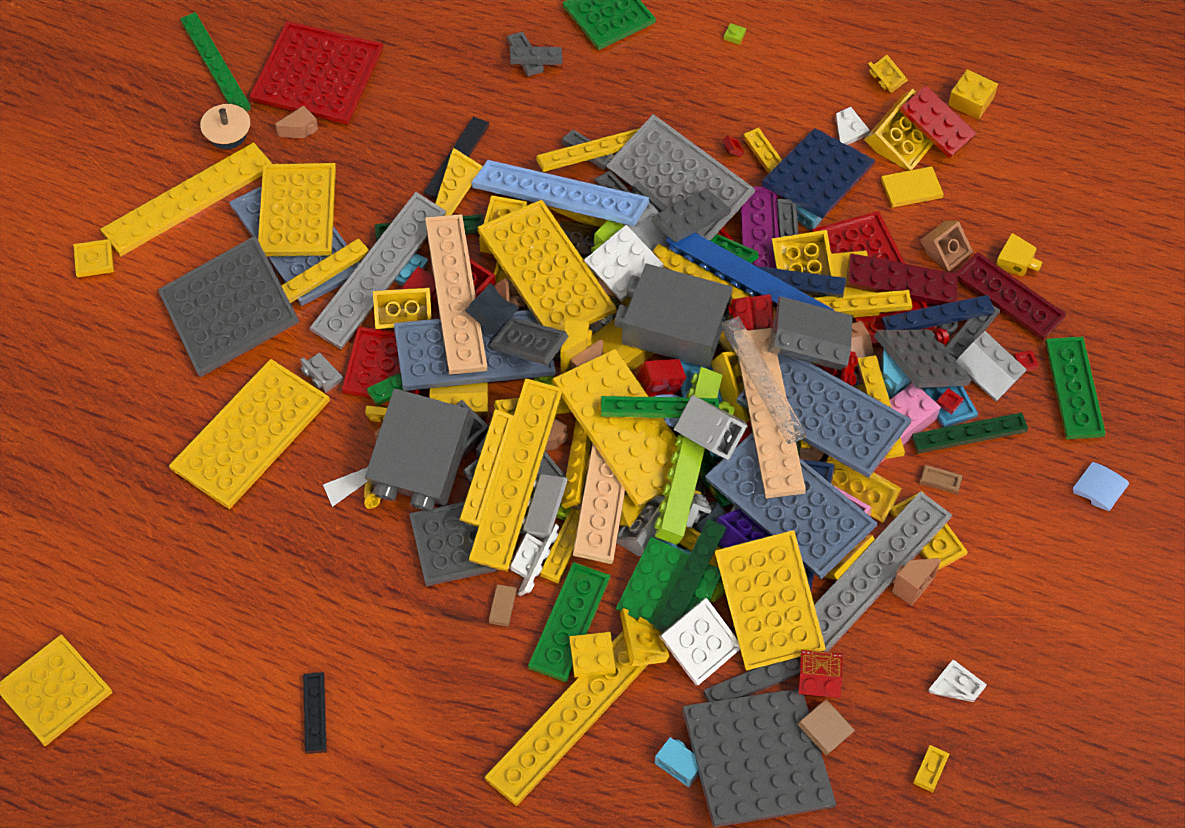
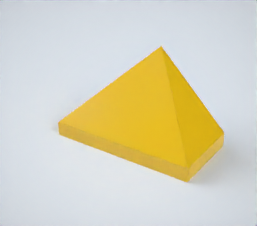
(629, 511)

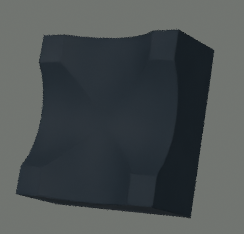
(491, 309)

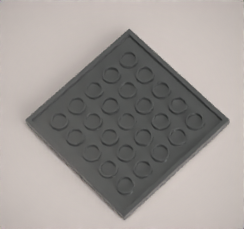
(228, 306)
(757, 758)

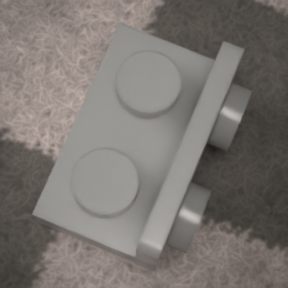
(321, 372)
(698, 503)

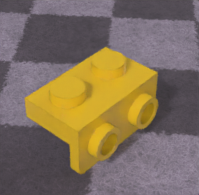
(888, 73)

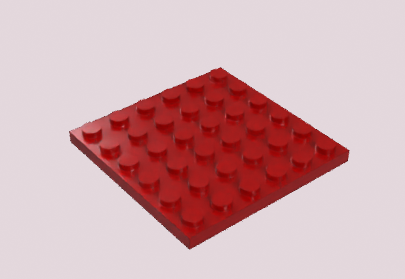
(317, 71)

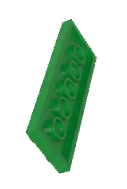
(1075, 388)
(570, 617)

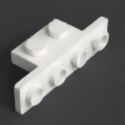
(529, 557)

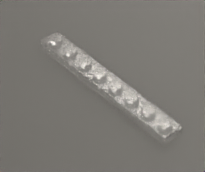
(763, 380)

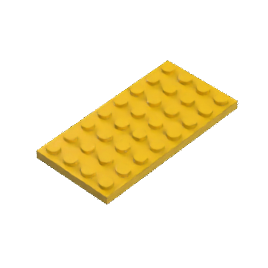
(546, 267)
(249, 433)
(632, 447)

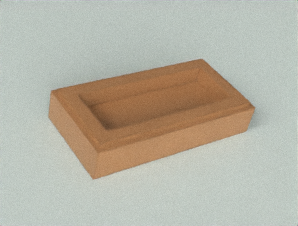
(941, 479)
(502, 605)

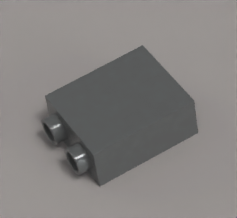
(674, 314)
(419, 449)

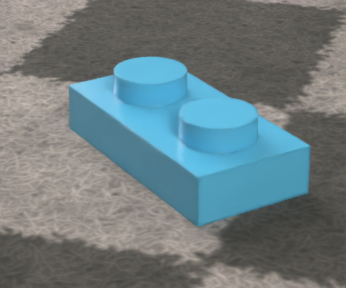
(416, 261)

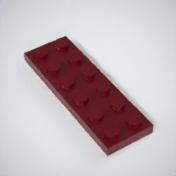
(888, 276)
(1010, 296)

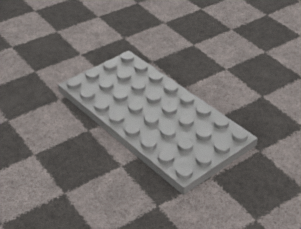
(677, 170)

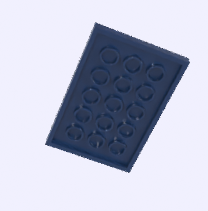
(818, 173)

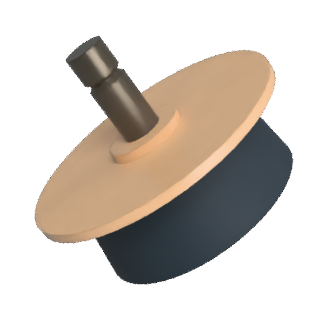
(225, 125)

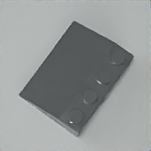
(811, 334)

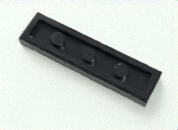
(315, 713)

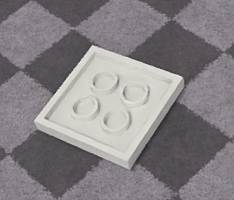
(620, 259)
(700, 641)

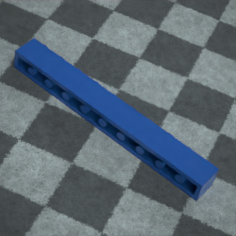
(736, 270)

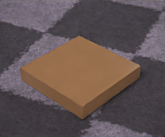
(826, 727)

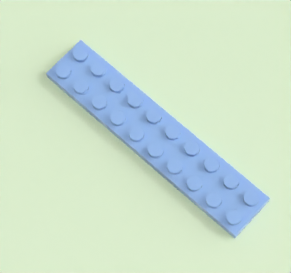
(561, 192)

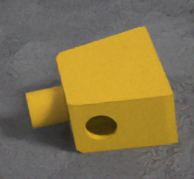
(1018, 256)

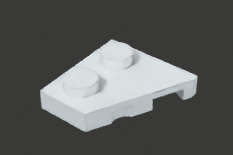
(850, 126)
(958, 683)

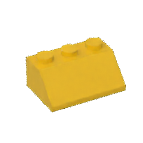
(401, 306)
(578, 341)
(473, 395)

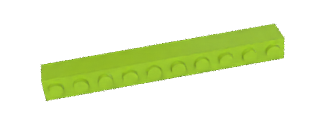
(685, 468)

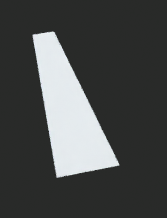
(344, 486)

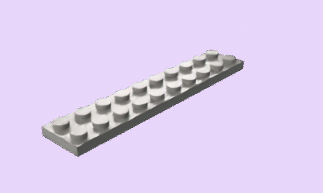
(376, 272)
(877, 567)

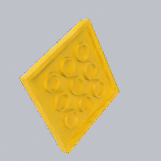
(53, 690)

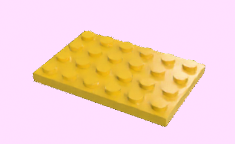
(297, 209)
(769, 599)

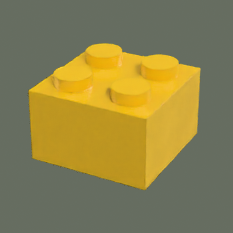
(972, 94)

